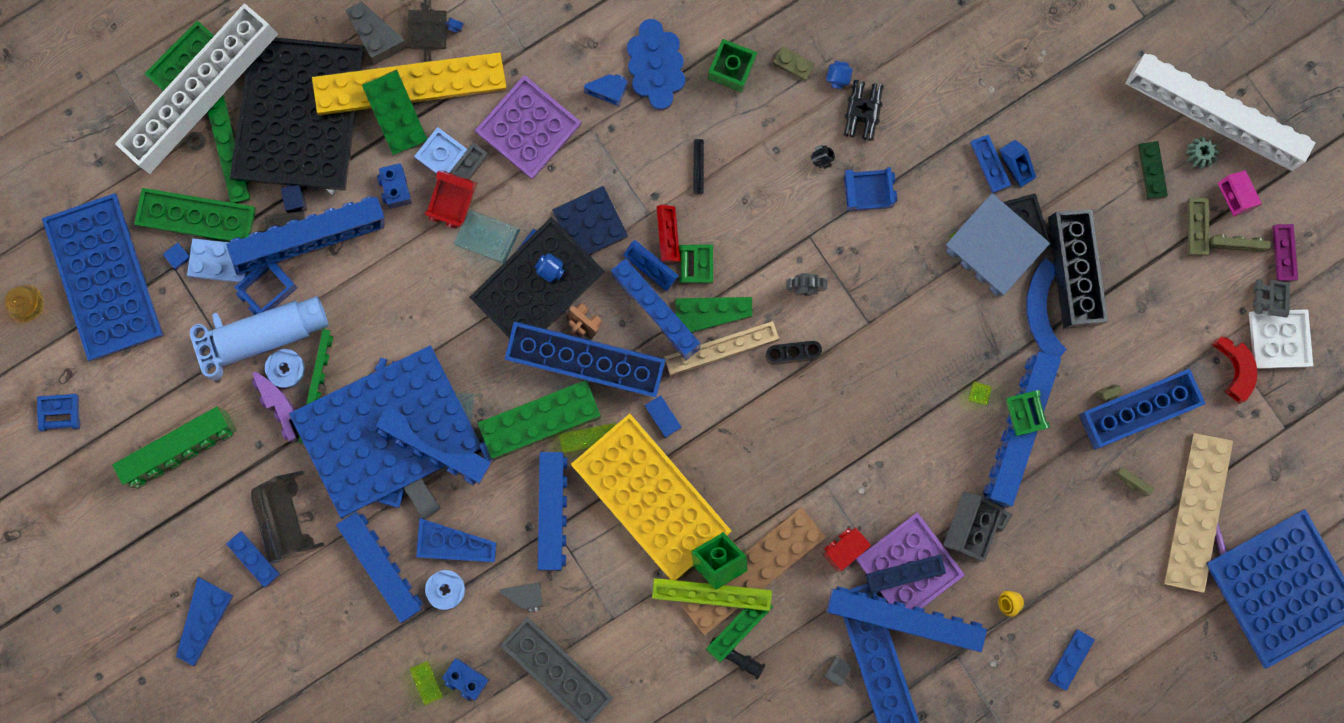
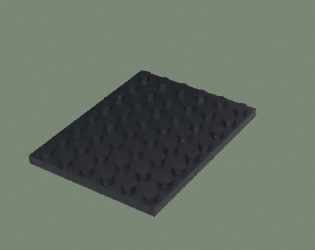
(278, 123)

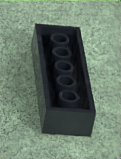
(1077, 269)

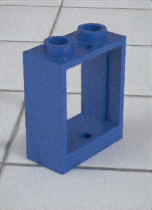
(253, 276)

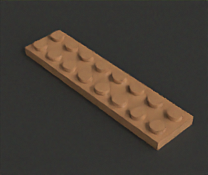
(764, 564)

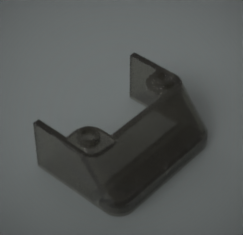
(279, 520)

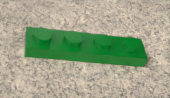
(735, 633)

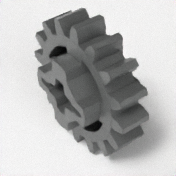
(806, 284)

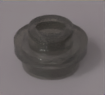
(193, 136)

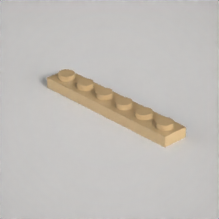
(723, 348)

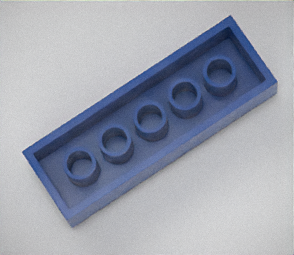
(1142, 409)

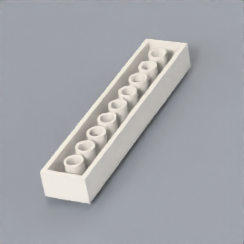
(196, 88)
(1220, 112)

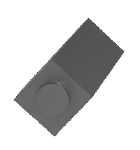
(525, 596)

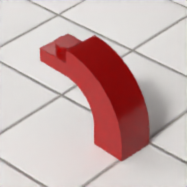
(1244, 368)

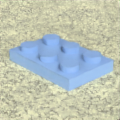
(211, 261)

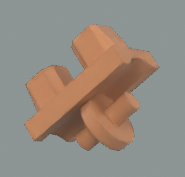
(581, 323)

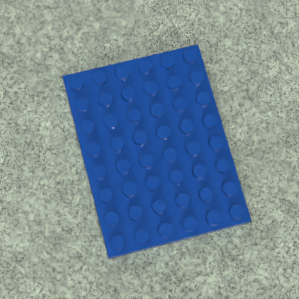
(359, 462)

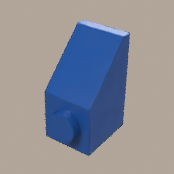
(608, 88)
(1018, 162)

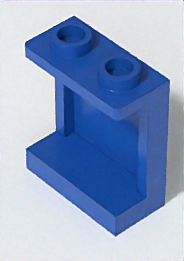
(869, 189)

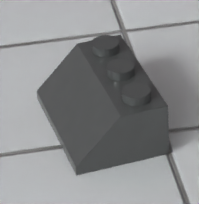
(972, 526)

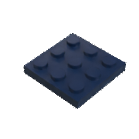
(591, 221)

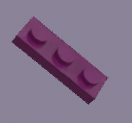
(1285, 252)

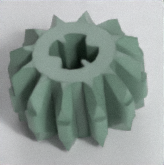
(1195, 150)

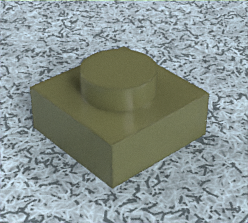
(1110, 392)

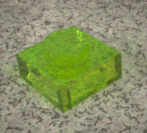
(979, 393)

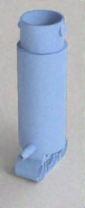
(256, 334)

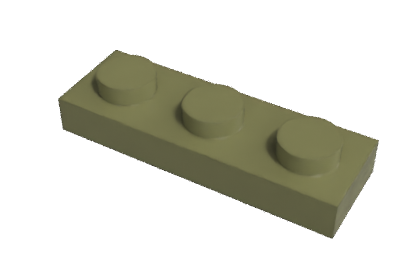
(1198, 226)
(1257, 244)

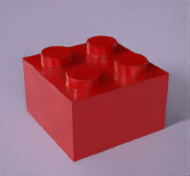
(846, 550)

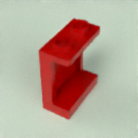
(451, 199)

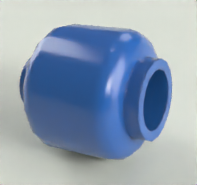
(839, 74)
(549, 267)

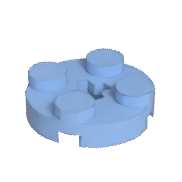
(279, 359)
(439, 580)

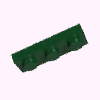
(1152, 170)

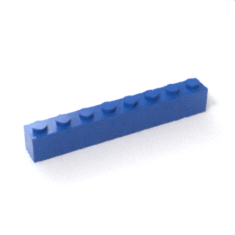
(906, 620)

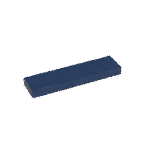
(905, 573)

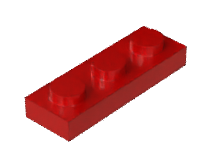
(668, 233)

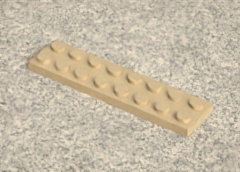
(1198, 512)

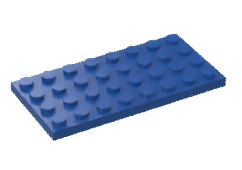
(102, 277)

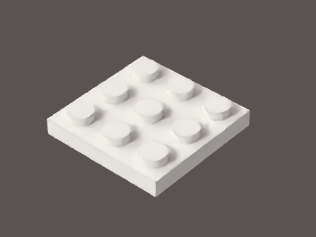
(1281, 340)

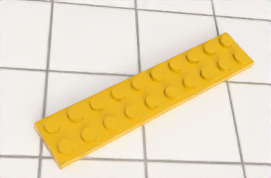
(421, 80)

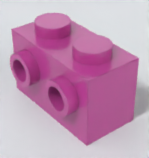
(1242, 196)

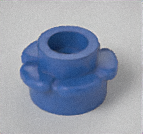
(454, 25)

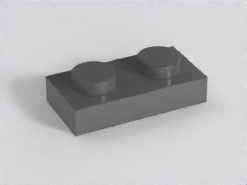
(470, 162)

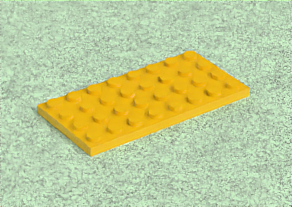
(649, 496)

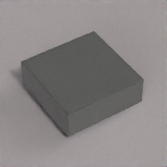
(1005, 517)

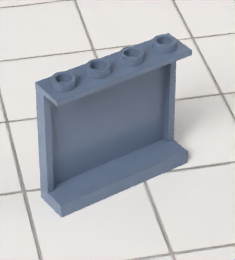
(996, 245)

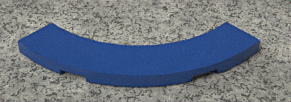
(1037, 309)

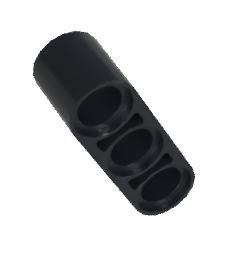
(801, 347)

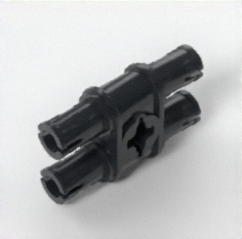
(854, 112)

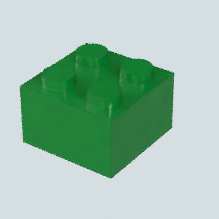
(732, 65)
(719, 560)

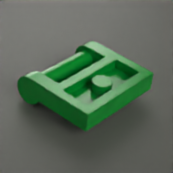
(702, 264)
(1021, 413)

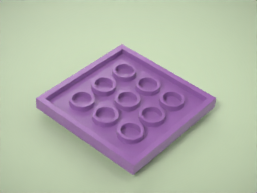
(528, 127)
(906, 544)

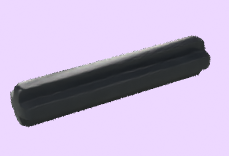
(698, 167)

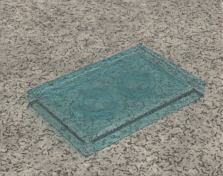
(487, 236)

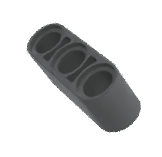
(422, 498)

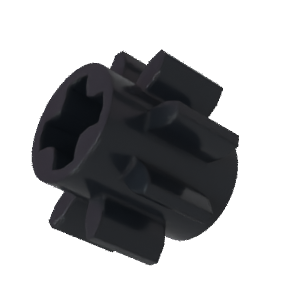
(823, 156)

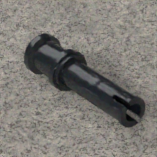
(745, 662)

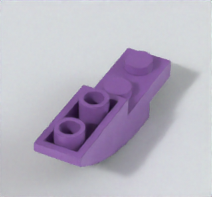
(272, 399)

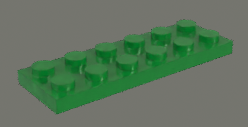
(194, 215)

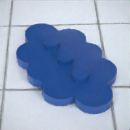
(656, 64)

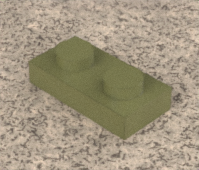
(793, 63)

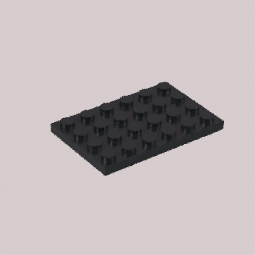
(522, 296)

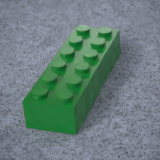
(539, 420)
(174, 448)

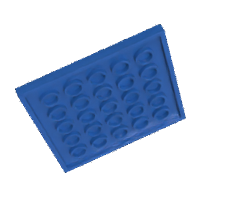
(1282, 588)

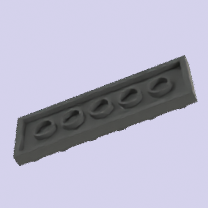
(556, 671)

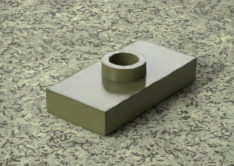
(1133, 482)

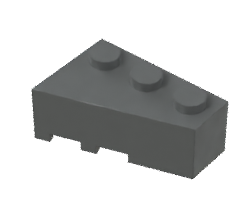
(374, 33)

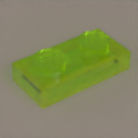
(426, 683)

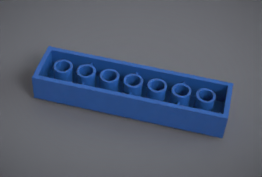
(305, 235)
(584, 359)
(1016, 450)

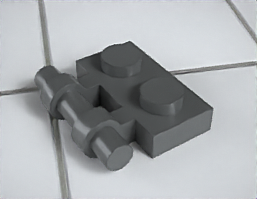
(1278, 297)

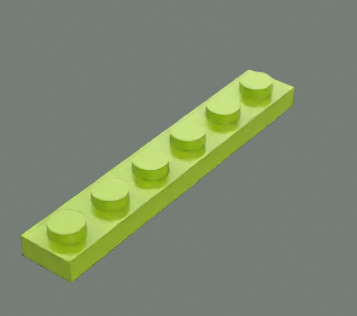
(706, 594)

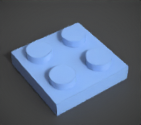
(440, 152)

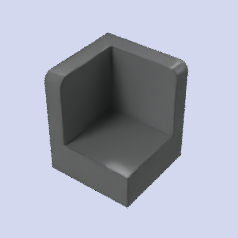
(837, 671)

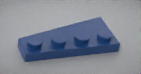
(447, 543)
(202, 619)

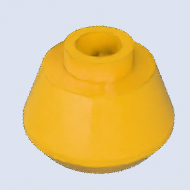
(1010, 603)

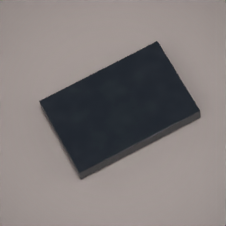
(1030, 211)

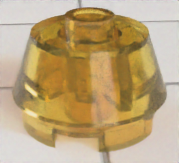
(24, 303)

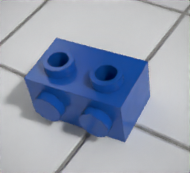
(394, 185)
(465, 679)

